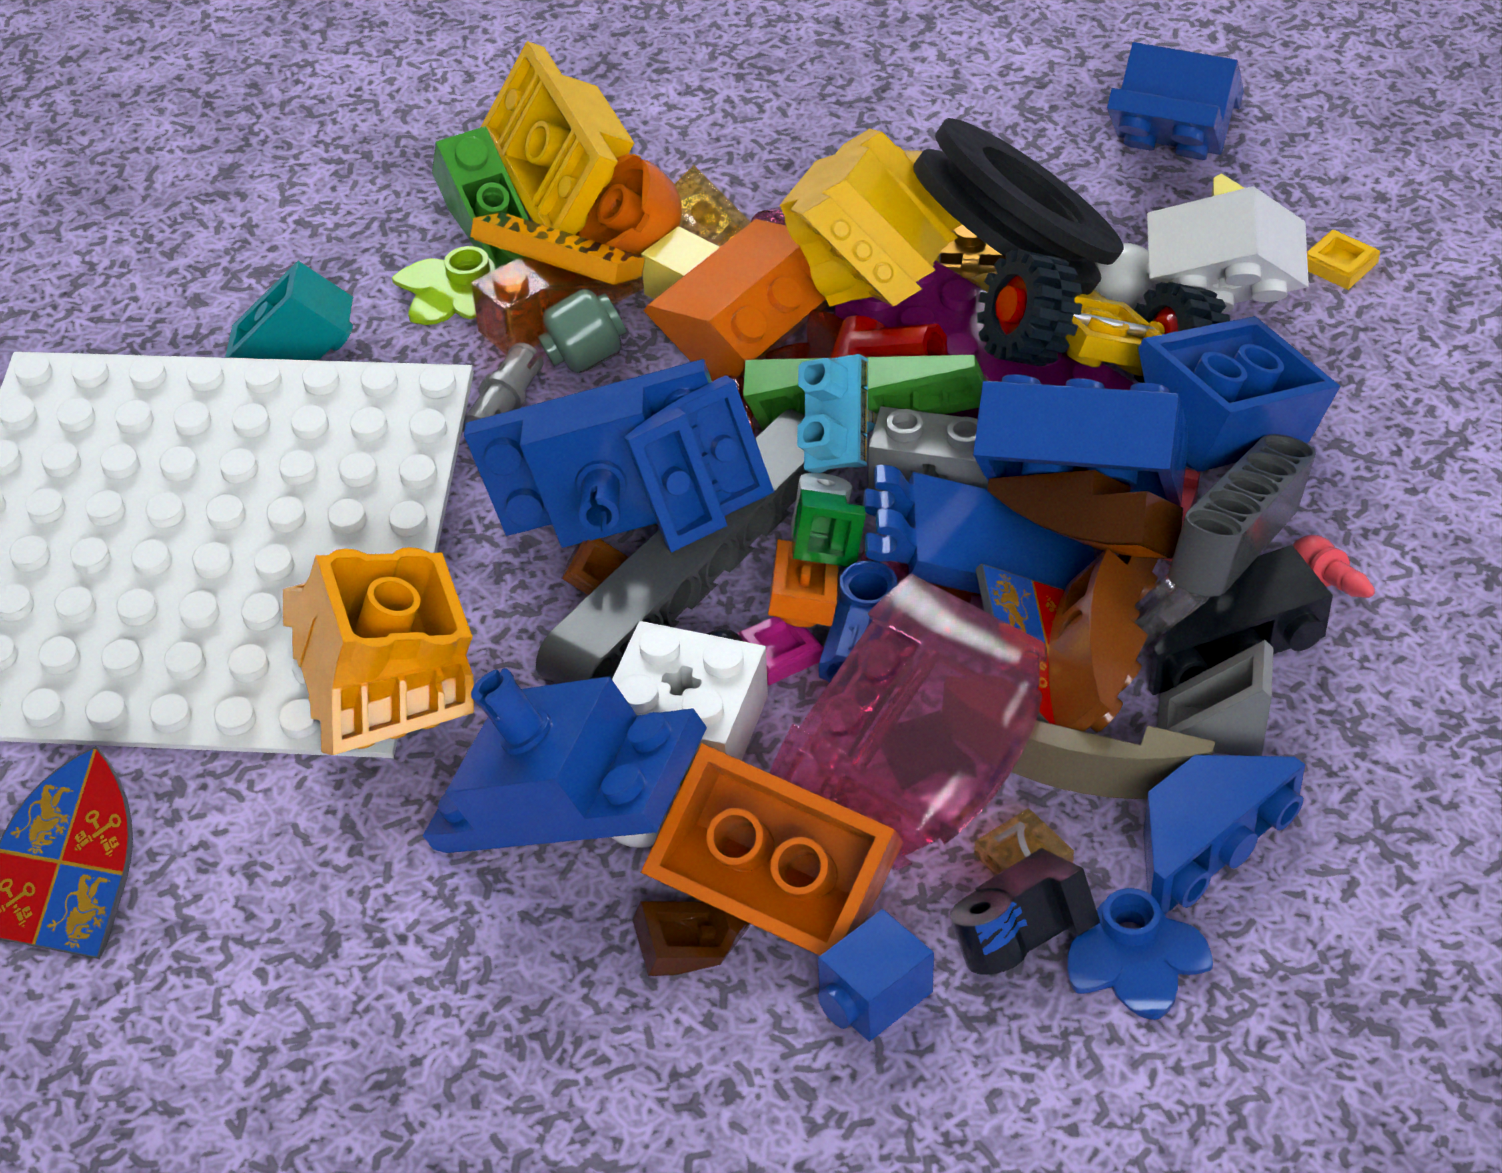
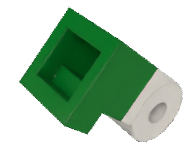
(824, 522)

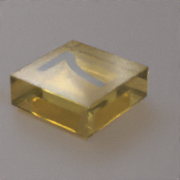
(1017, 840)

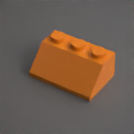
(739, 300)
(771, 852)

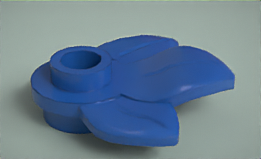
(1137, 962)

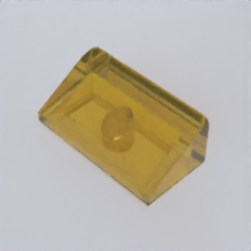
(707, 209)

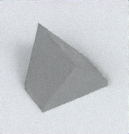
(1224, 703)

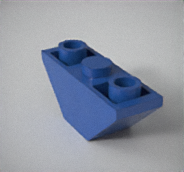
(1212, 818)

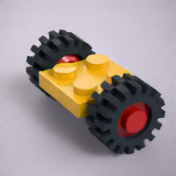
(1040, 311)

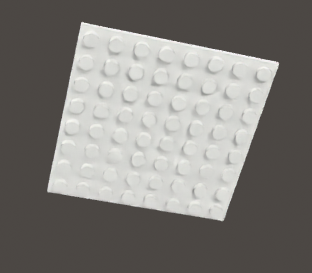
(169, 511)

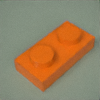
(802, 590)

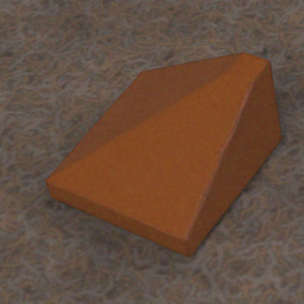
(592, 564)

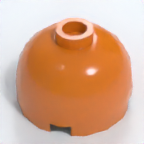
(634, 207)

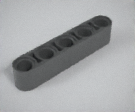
(1241, 515)

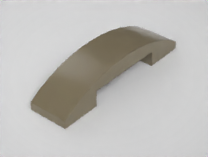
(1103, 764)

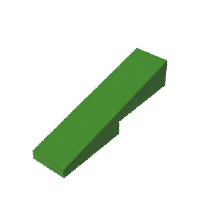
(901, 382)

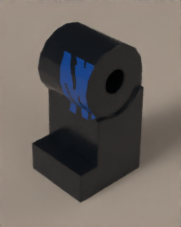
(1022, 911)

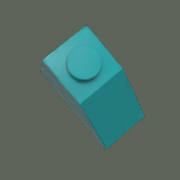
(294, 319)

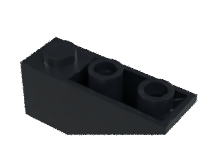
(1270, 601)

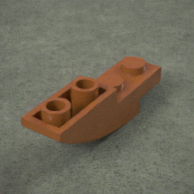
(1097, 640)

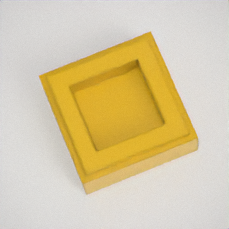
(1341, 259)

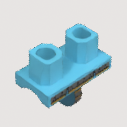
(835, 413)

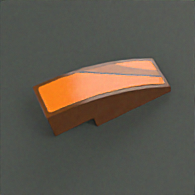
(1094, 511)

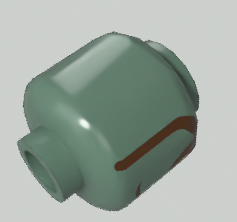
(582, 331)

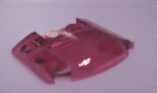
(920, 716)

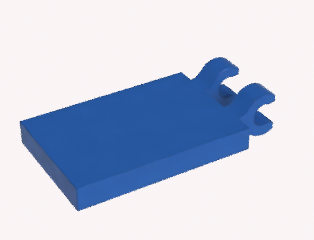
(954, 527)

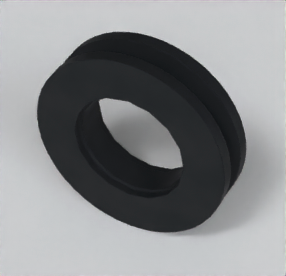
(1015, 201)

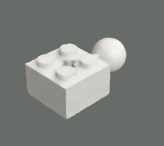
(1224, 243)
(688, 670)

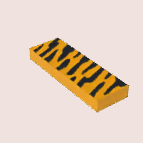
(557, 248)

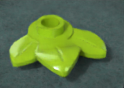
(444, 285)

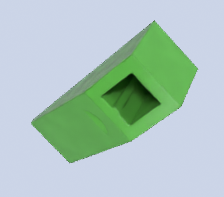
(476, 184)

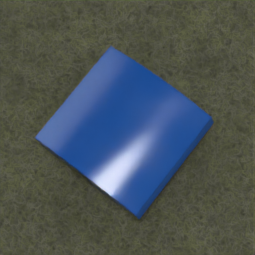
(699, 462)

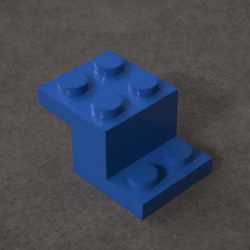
(1176, 100)

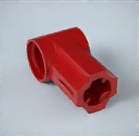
(874, 339)

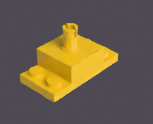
(555, 139)

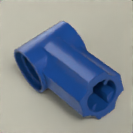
(860, 590)

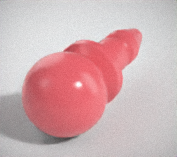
(1333, 566)

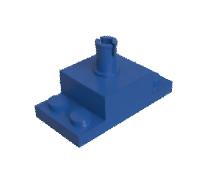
(570, 458)
(562, 767)

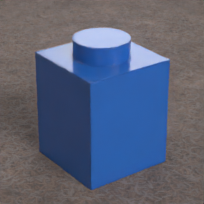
(874, 976)

